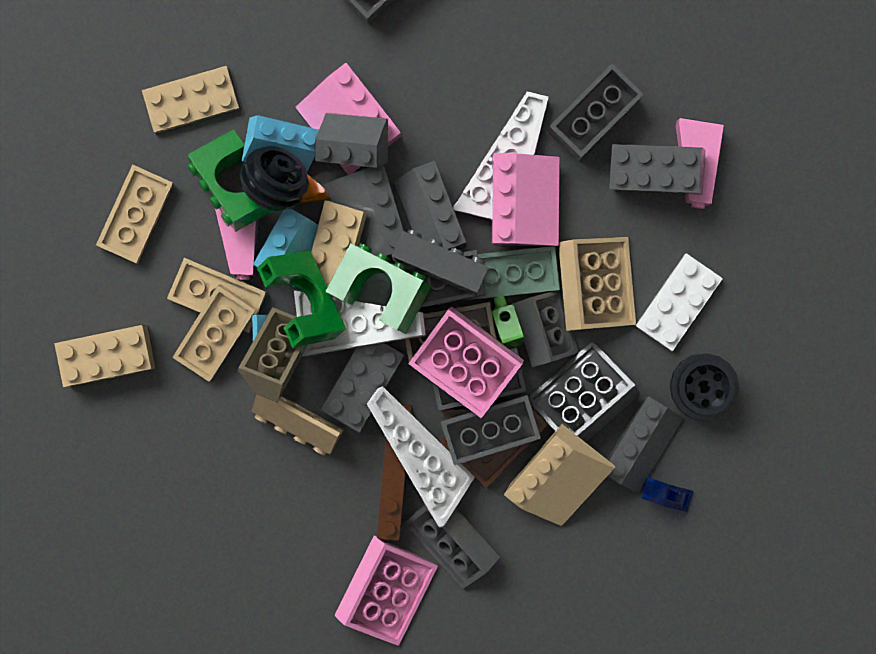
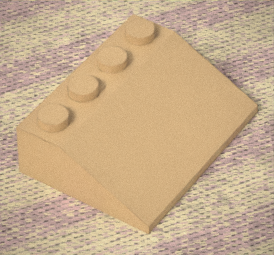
(597, 283)
(298, 421)
(559, 477)

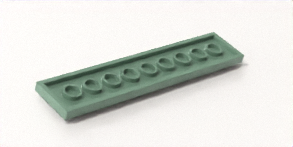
(507, 275)

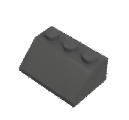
(352, 140)
(545, 328)

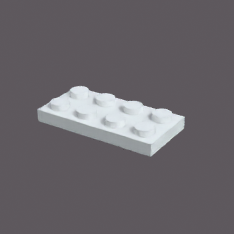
(678, 302)

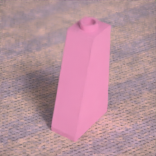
(708, 136)
(240, 248)

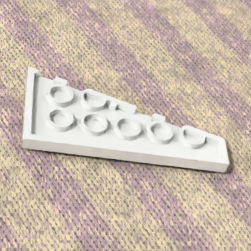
(518, 137)
(361, 326)
(422, 456)

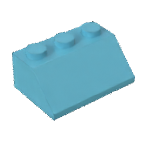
(281, 134)
(290, 235)

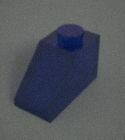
(667, 494)

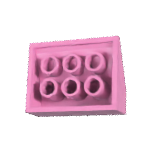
(347, 95)
(525, 200)
(466, 362)
(385, 591)

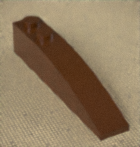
(391, 494)

